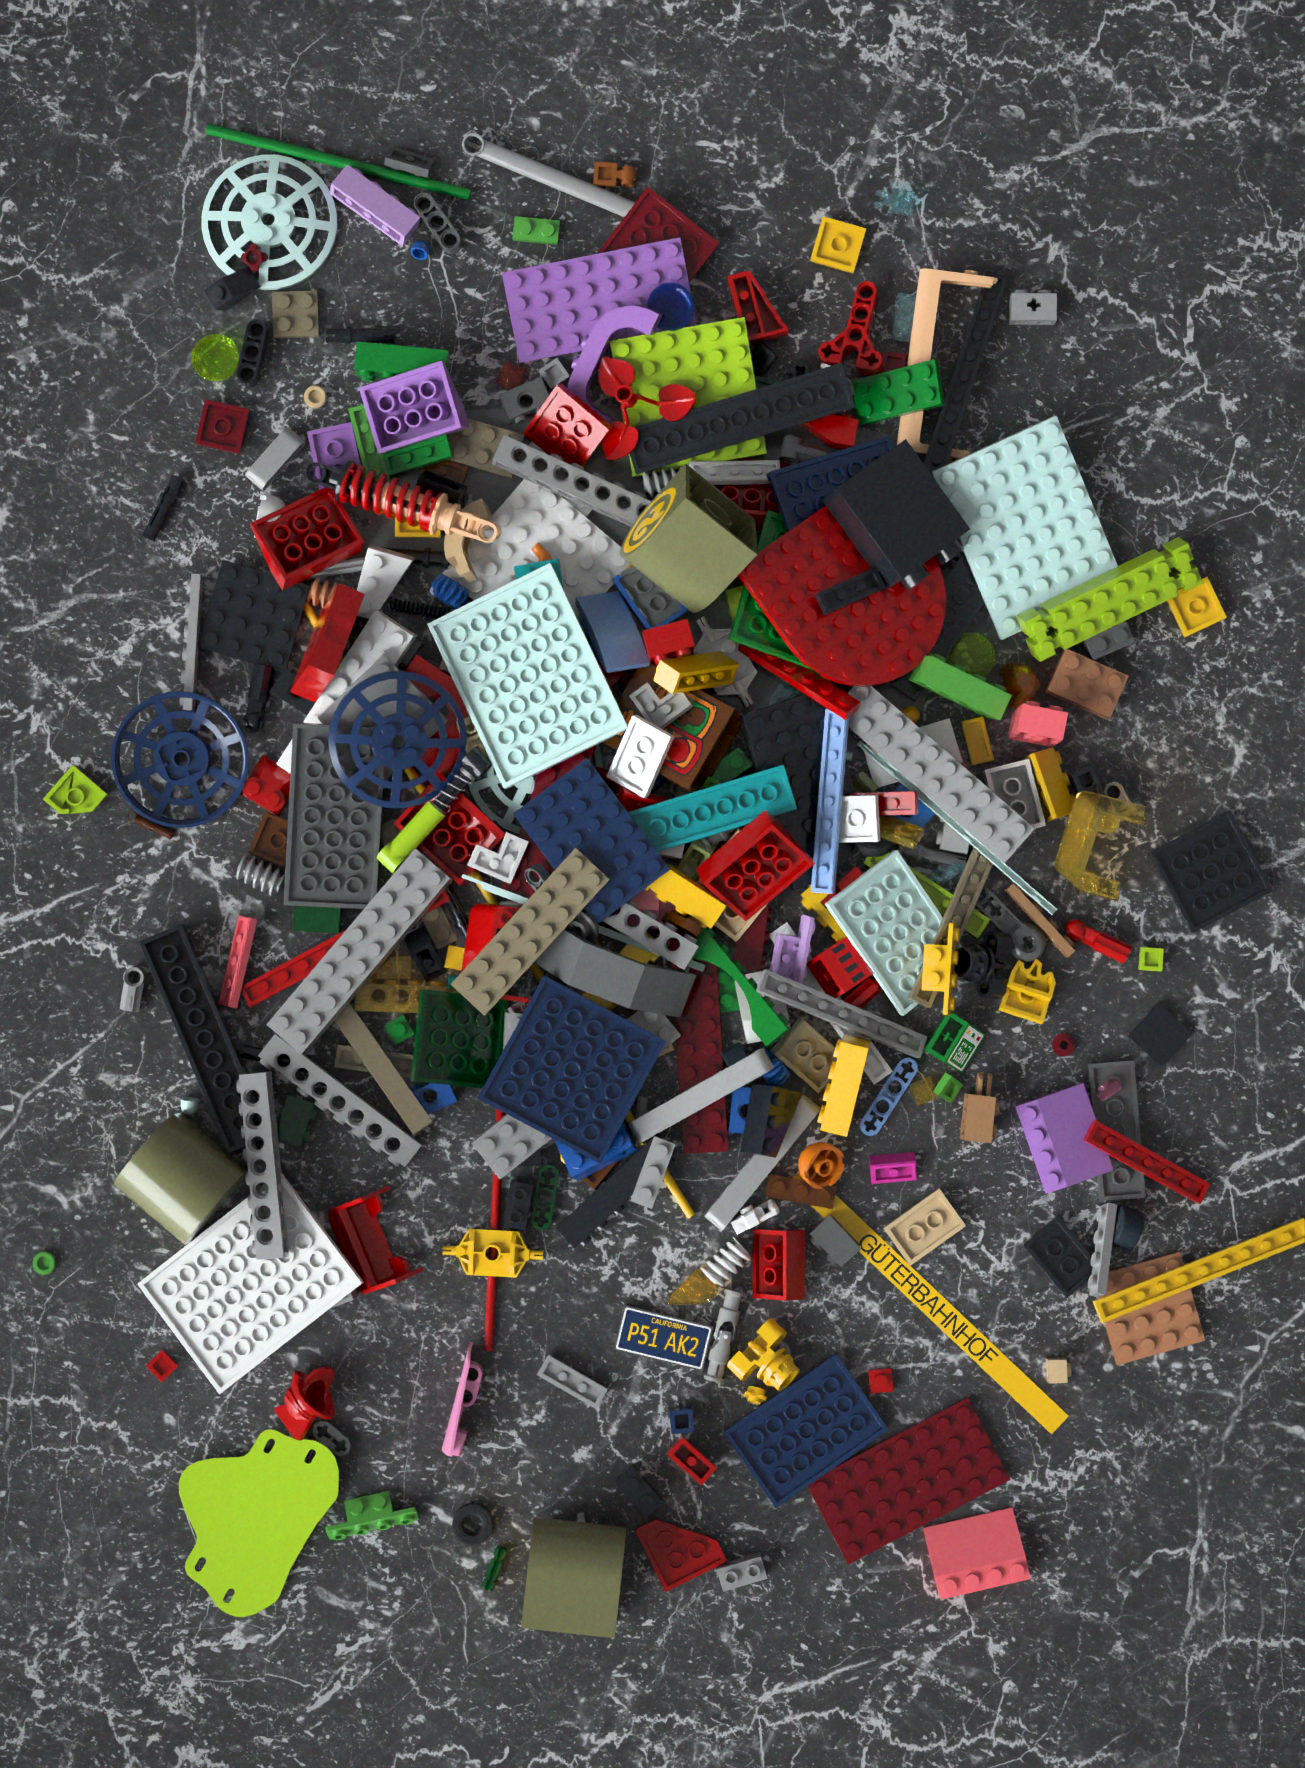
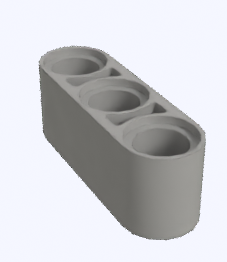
(275, 458)

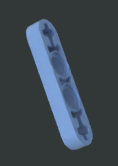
(885, 1094)

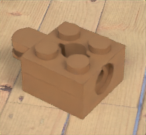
(979, 1113)

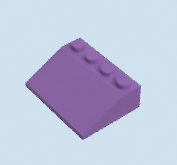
(413, 407)
(1055, 1135)

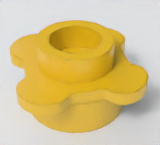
(755, 1395)

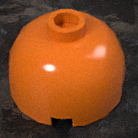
(820, 1164)

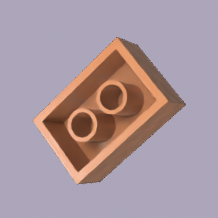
(1086, 684)

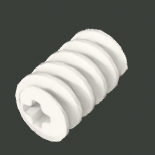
(726, 1263)

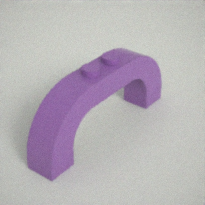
(597, 343)

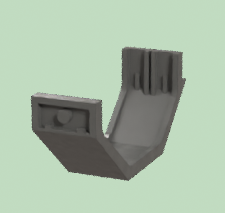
(617, 976)

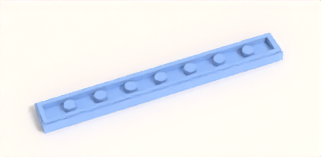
(829, 803)

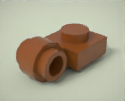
(607, 175)

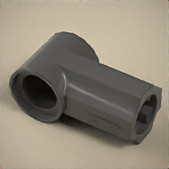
(796, 451)

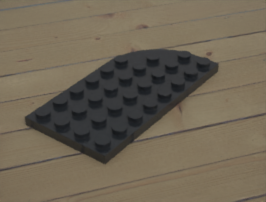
(793, 737)

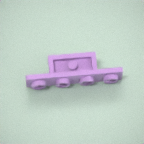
(792, 951)

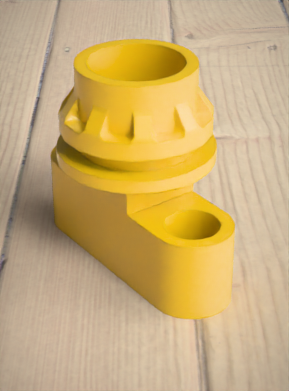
(776, 1367)

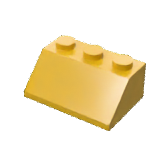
(1051, 783)

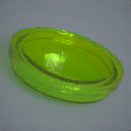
(215, 357)
(974, 653)

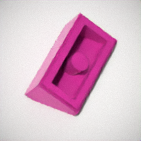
(893, 1167)

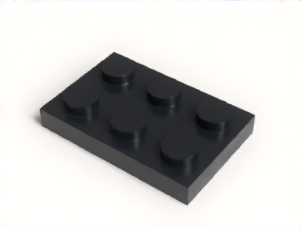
(1060, 1256)

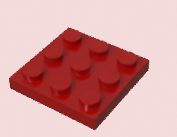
(567, 427)

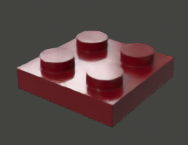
(222, 426)

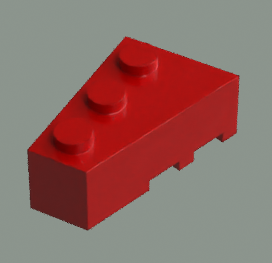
(750, 302)

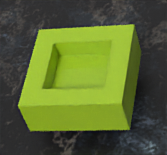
(1150, 959)

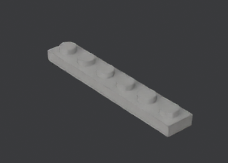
(192, 633)

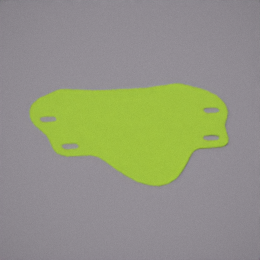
(255, 1517)

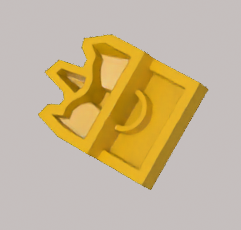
(1028, 992)

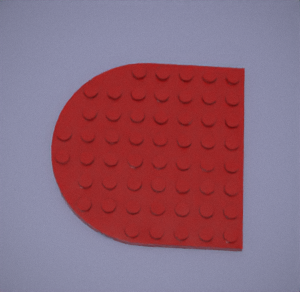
(861, 642)

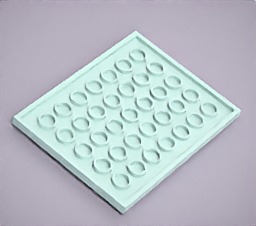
(1026, 521)
(527, 676)

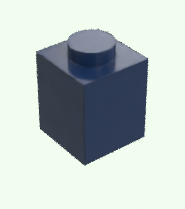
(681, 1420)

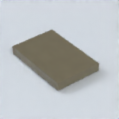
(806, 1054)

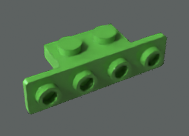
(370, 1514)

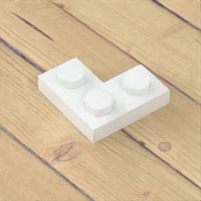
(504, 862)

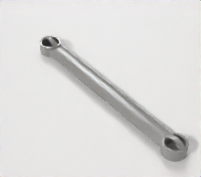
(548, 175)

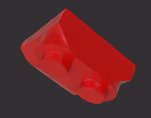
(268, 786)

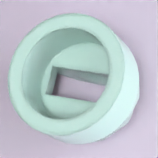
(189, 1105)

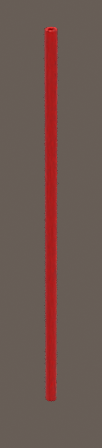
(493, 1254)

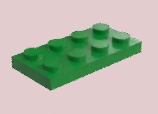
(898, 392)

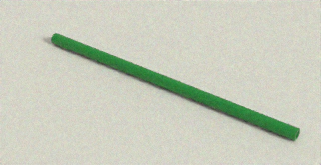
(338, 161)

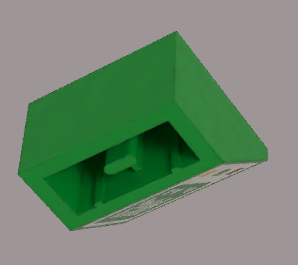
(954, 1042)

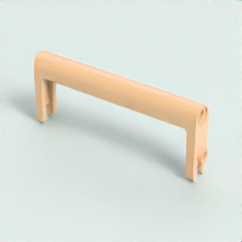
(922, 339)

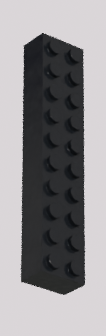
(200, 1028)

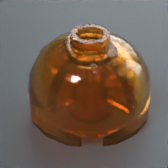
(1020, 683)

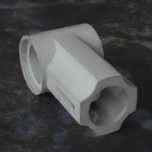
(132, 992)

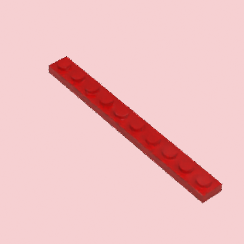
(298, 968)

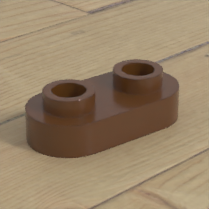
(685, 926)

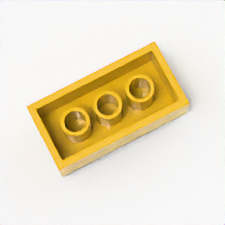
(845, 1084)

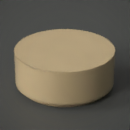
(315, 397)

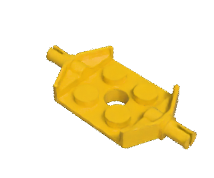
(511, 1249)

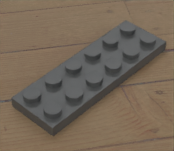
(1121, 1115)

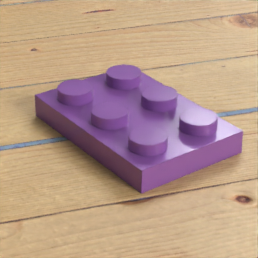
(333, 446)

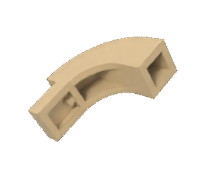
(458, 546)

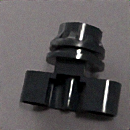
(980, 963)

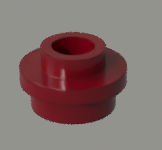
(1056, 1044)

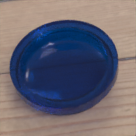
(674, 303)

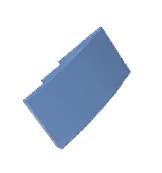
(612, 632)

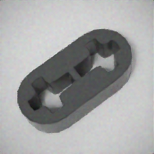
(335, 1433)

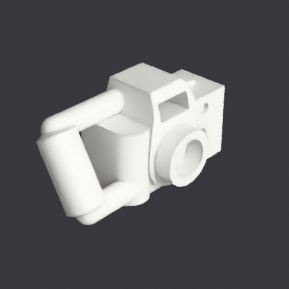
(753, 1216)

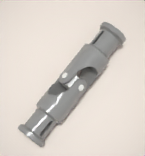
(720, 1349)

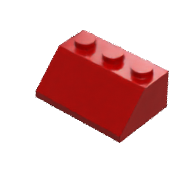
(779, 1264)

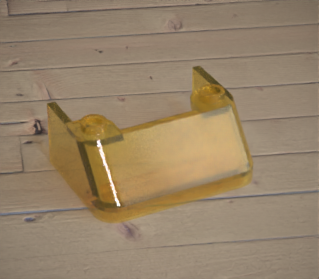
(1088, 816)

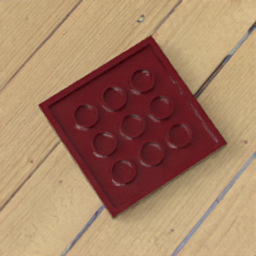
(655, 221)

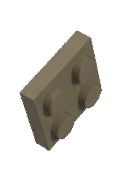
(295, 314)

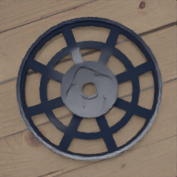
(391, 726)
(167, 766)

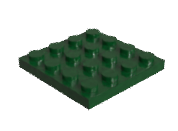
(456, 1040)

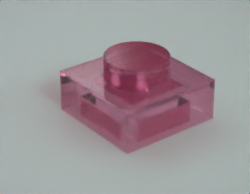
(1107, 1089)

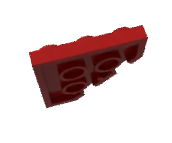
(678, 1552)

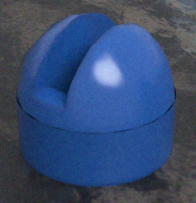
(417, 246)

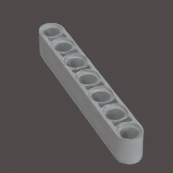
(700, 1095)
(758, 1168)

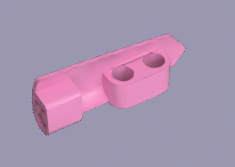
(455, 1436)

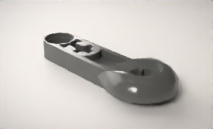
(583, 924)
(1018, 929)

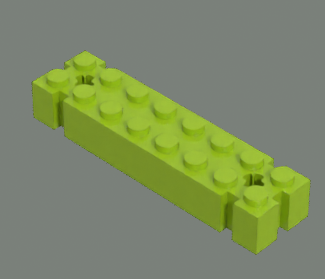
(1109, 599)

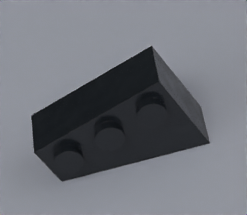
(768, 1119)

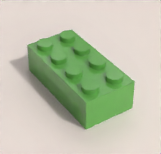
(961, 687)

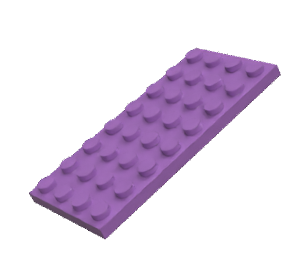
(563, 300)

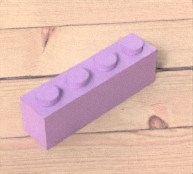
(375, 204)

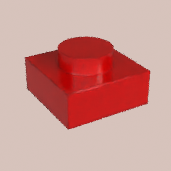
(162, 1365)
(880, 1380)

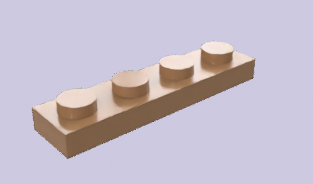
(1048, 926)

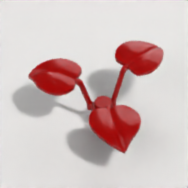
(615, 381)

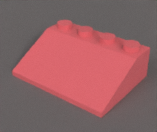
(976, 1553)

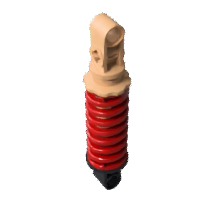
(401, 501)

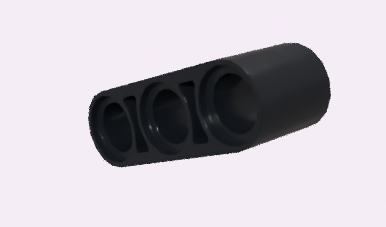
(252, 342)

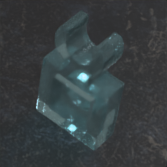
(899, 201)

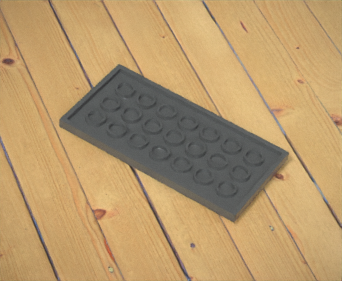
(330, 829)

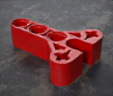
(844, 345)

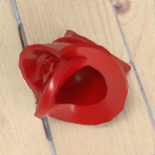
(307, 1400)

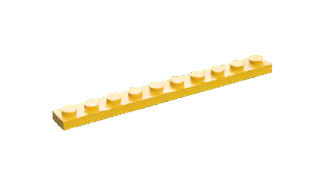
(1200, 1270)

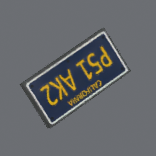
(663, 1337)

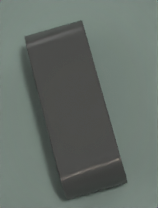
(432, 213)

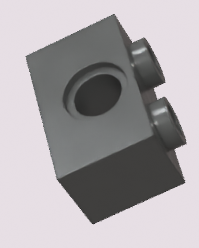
(512, 398)

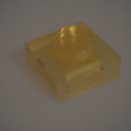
(923, 1090)

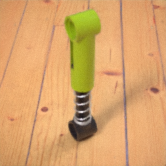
(392, 856)

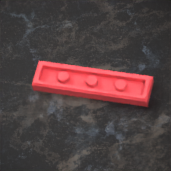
(237, 961)

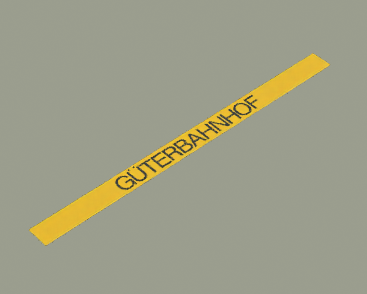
(947, 1317)

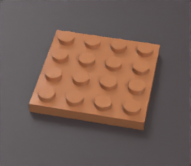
(1157, 1326)

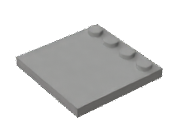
(375, 691)

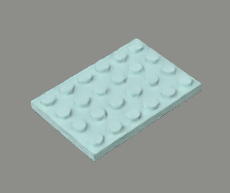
(888, 924)

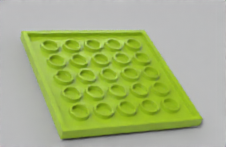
(705, 358)

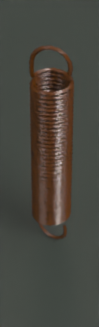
(154, 827)

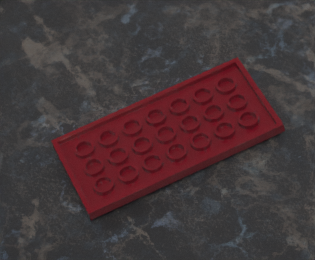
(908, 1480)

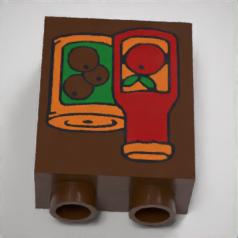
(699, 734)

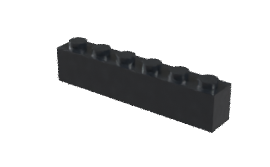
(605, 1200)

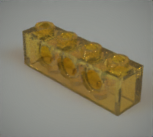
(365, 1002)

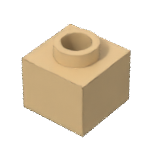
(1057, 1370)

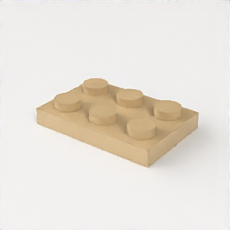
(924, 1226)

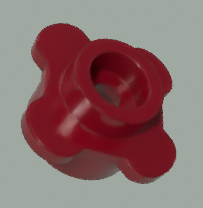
(260, 257)

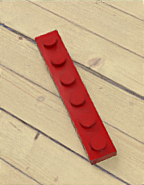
(806, 681)
(1146, 1162)

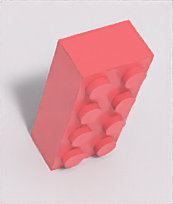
(1038, 724)

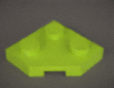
(75, 793)

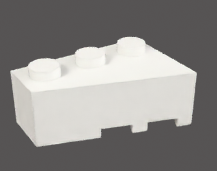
(379, 577)

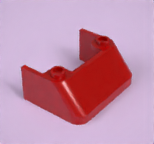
(482, 927)
(365, 1243)

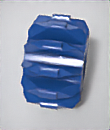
(449, 592)
(778, 1074)

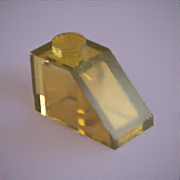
(693, 1290)

